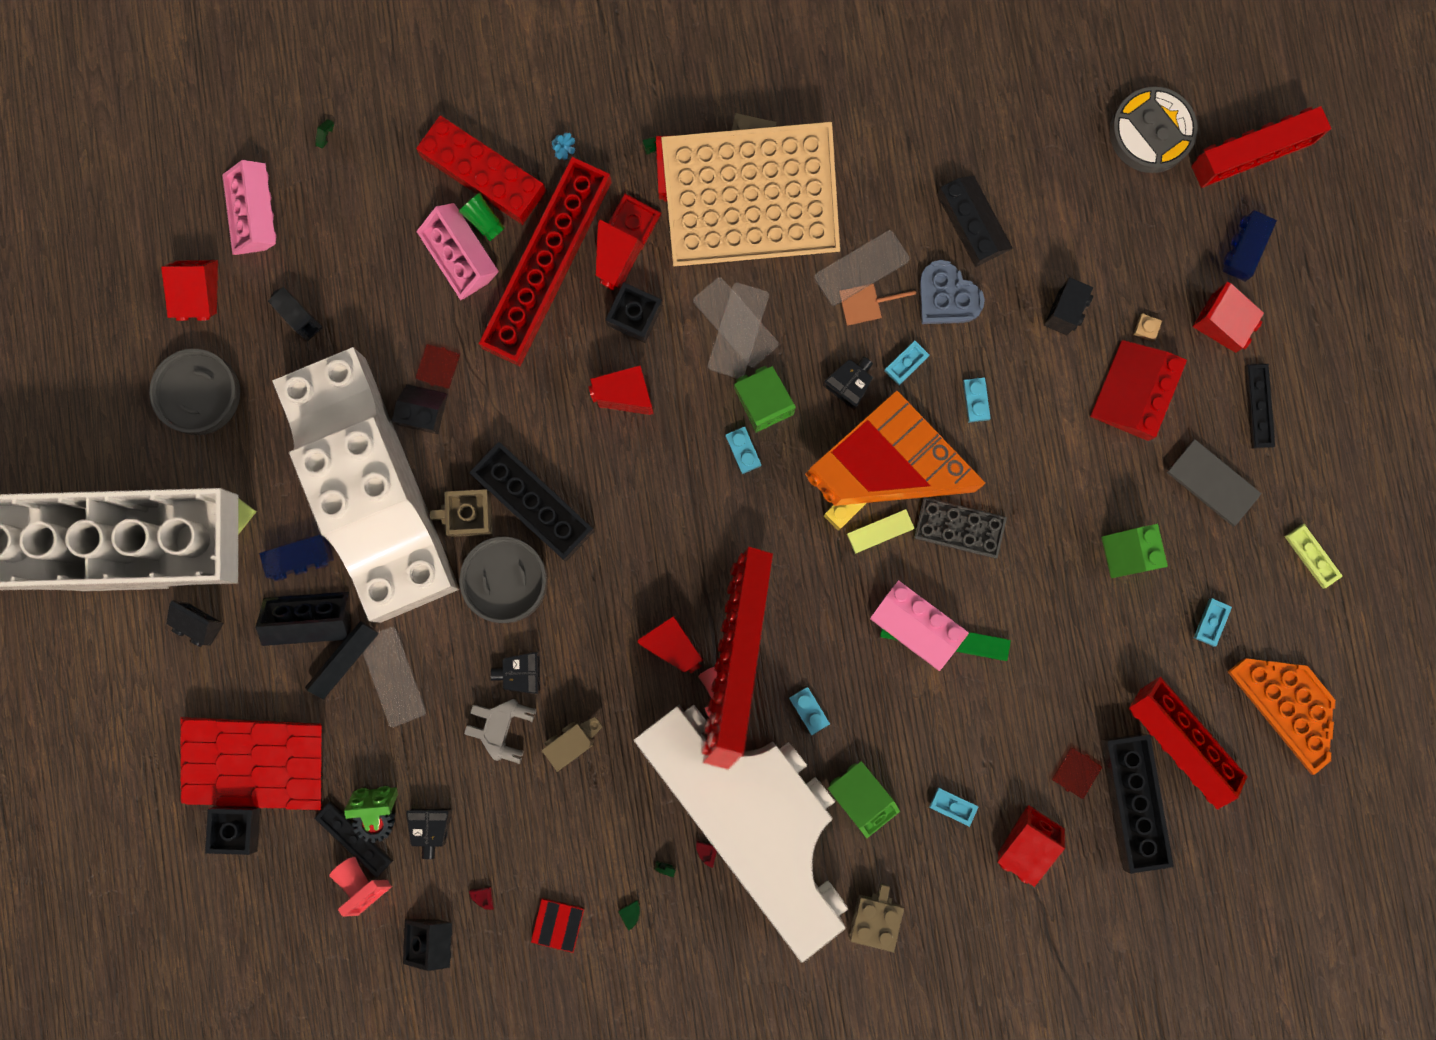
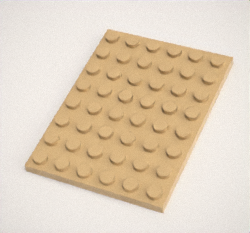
(751, 193)

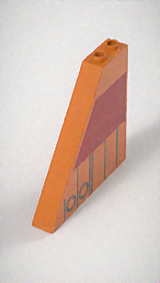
(892, 458)

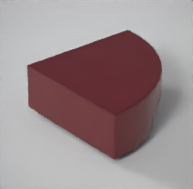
(706, 852)
(483, 897)

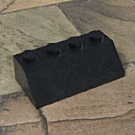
(973, 220)
(304, 618)

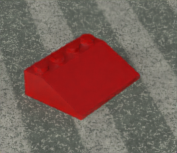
(1138, 389)

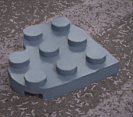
(947, 296)

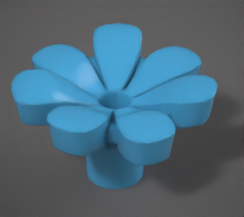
(562, 145)

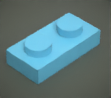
(907, 363)
(976, 400)
(743, 450)
(1212, 622)
(809, 710)
(953, 806)

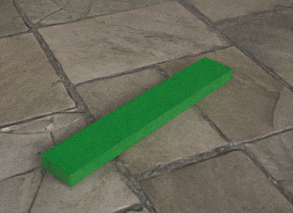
(977, 645)

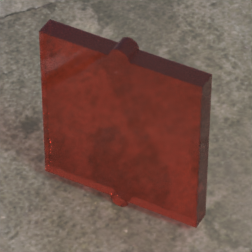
(437, 366)
(1077, 773)

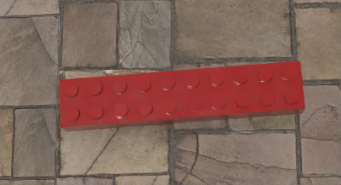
(545, 261)
(737, 660)

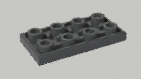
(1214, 483)
(960, 527)

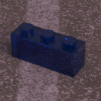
(1248, 245)
(296, 557)

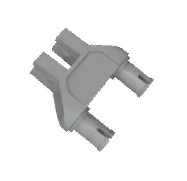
(497, 727)

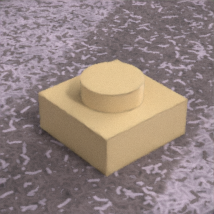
(1147, 327)

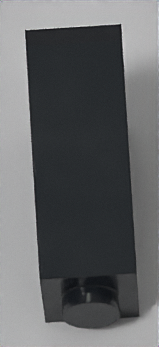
(294, 313)

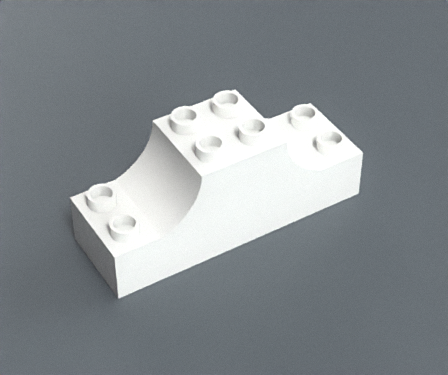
(363, 486)
(118, 540)
(758, 822)

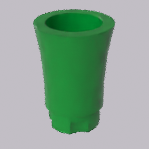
(482, 217)

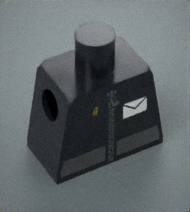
(850, 381)
(519, 673)
(428, 829)

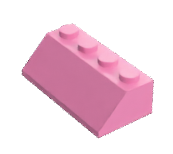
(249, 207)
(457, 250)
(919, 625)

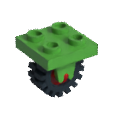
(372, 812)

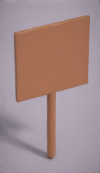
(864, 305)

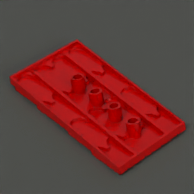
(250, 763)

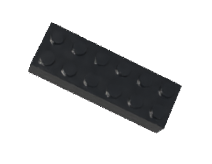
(532, 501)
(1137, 803)

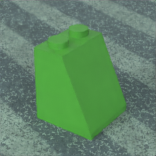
(764, 398)
(1134, 551)
(863, 799)

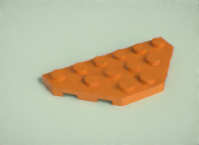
(1293, 705)

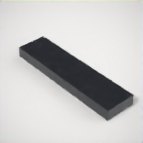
(1260, 406)
(341, 660)
(342, 830)

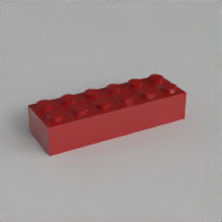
(1260, 146)
(481, 169)
(1188, 743)

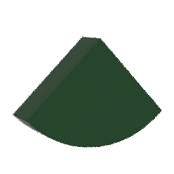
(322, 132)
(649, 145)
(664, 868)
(630, 914)

